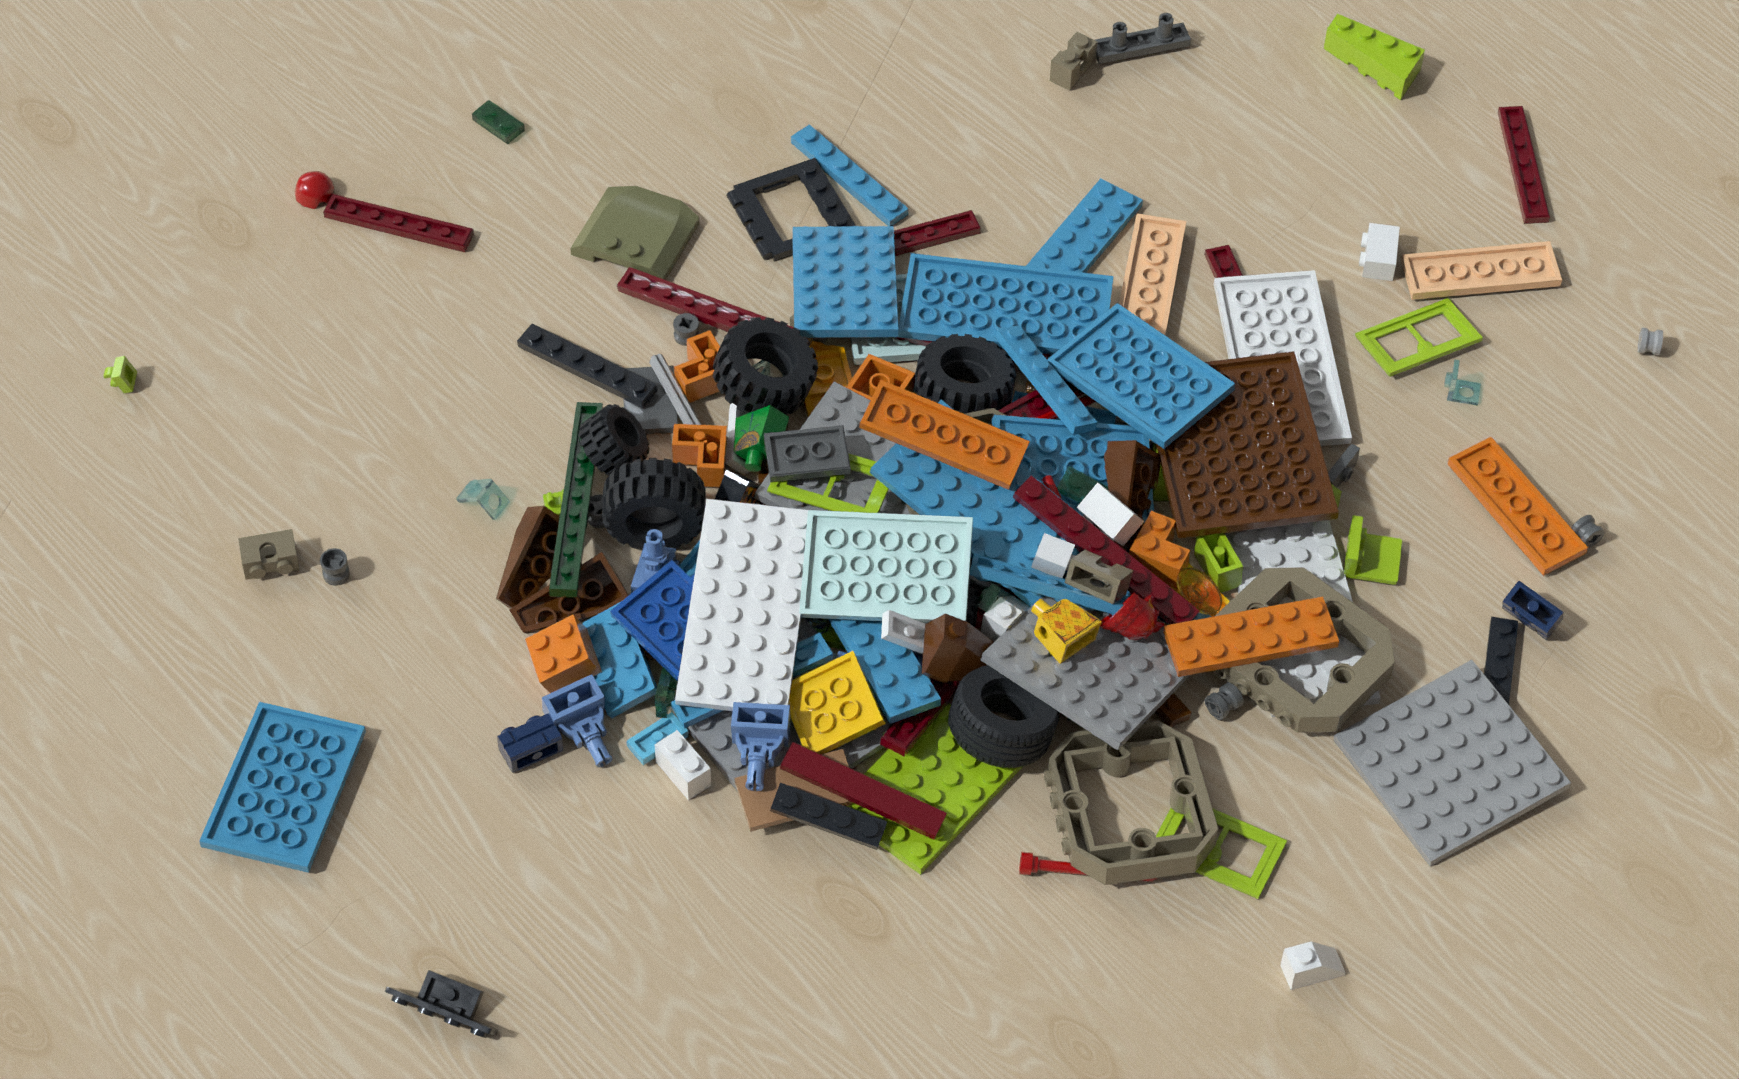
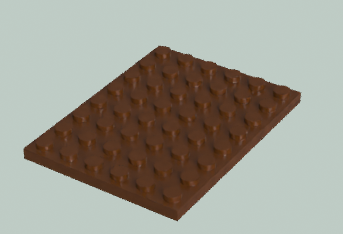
(1250, 456)

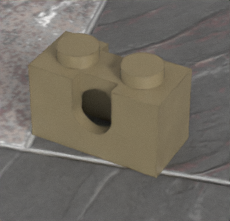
(1066, 65)
(261, 560)
(1088, 566)

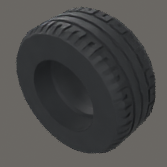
(993, 738)

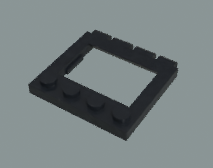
(757, 222)

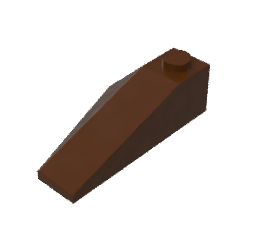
(1130, 475)
(530, 556)
(597, 592)
(952, 649)

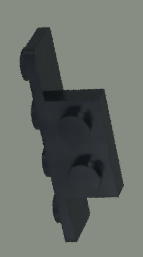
(448, 998)

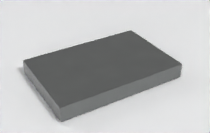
(659, 413)
(807, 453)

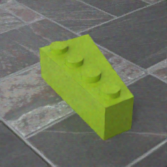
(1375, 54)

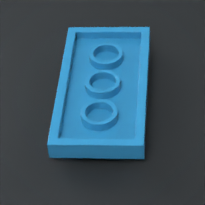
(624, 667)

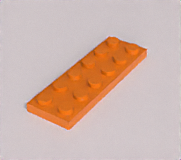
(944, 434)
(1517, 506)
(1250, 636)

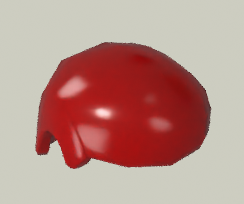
(313, 189)

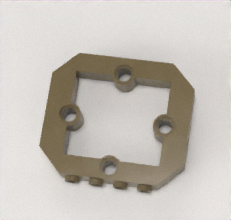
(1350, 621)
(1143, 854)

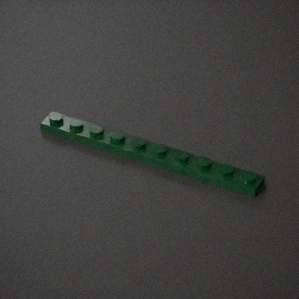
(574, 511)

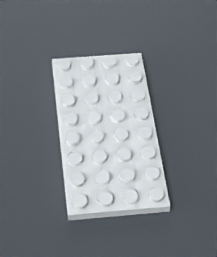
(1287, 315)
(1315, 549)
(743, 607)

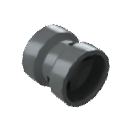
(334, 566)
(1225, 700)

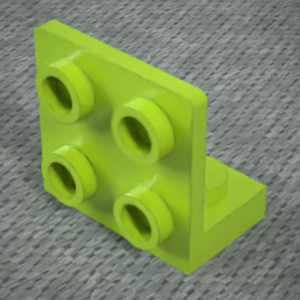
(1371, 555)

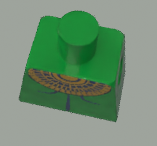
(750, 434)

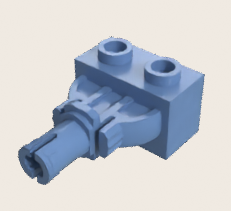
(653, 558)
(578, 714)
(759, 733)

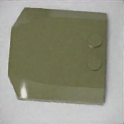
(637, 230)

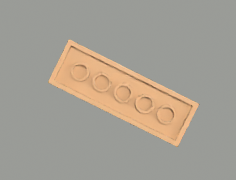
(1152, 269)
(1481, 270)

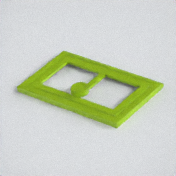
(1425, 349)
(823, 501)
(1250, 886)

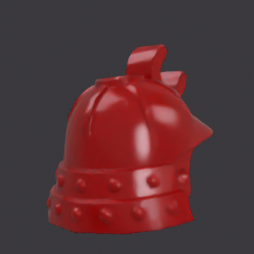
(1134, 619)

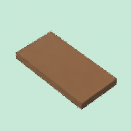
(758, 803)

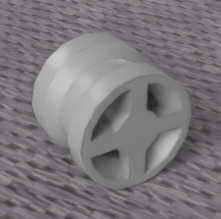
(1650, 341)

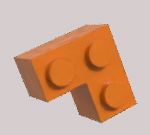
(697, 374)
(701, 447)
(1157, 552)

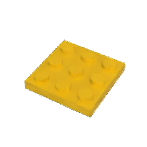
(833, 705)

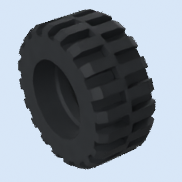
(771, 343)
(969, 360)
(654, 497)

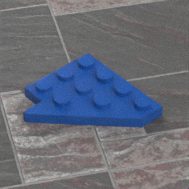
(659, 615)

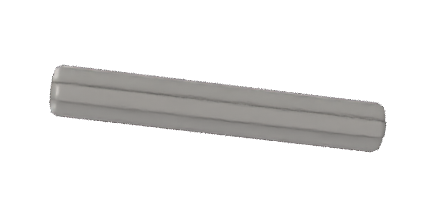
(673, 390)

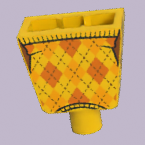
(1064, 628)

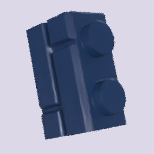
(1532, 610)
(529, 742)

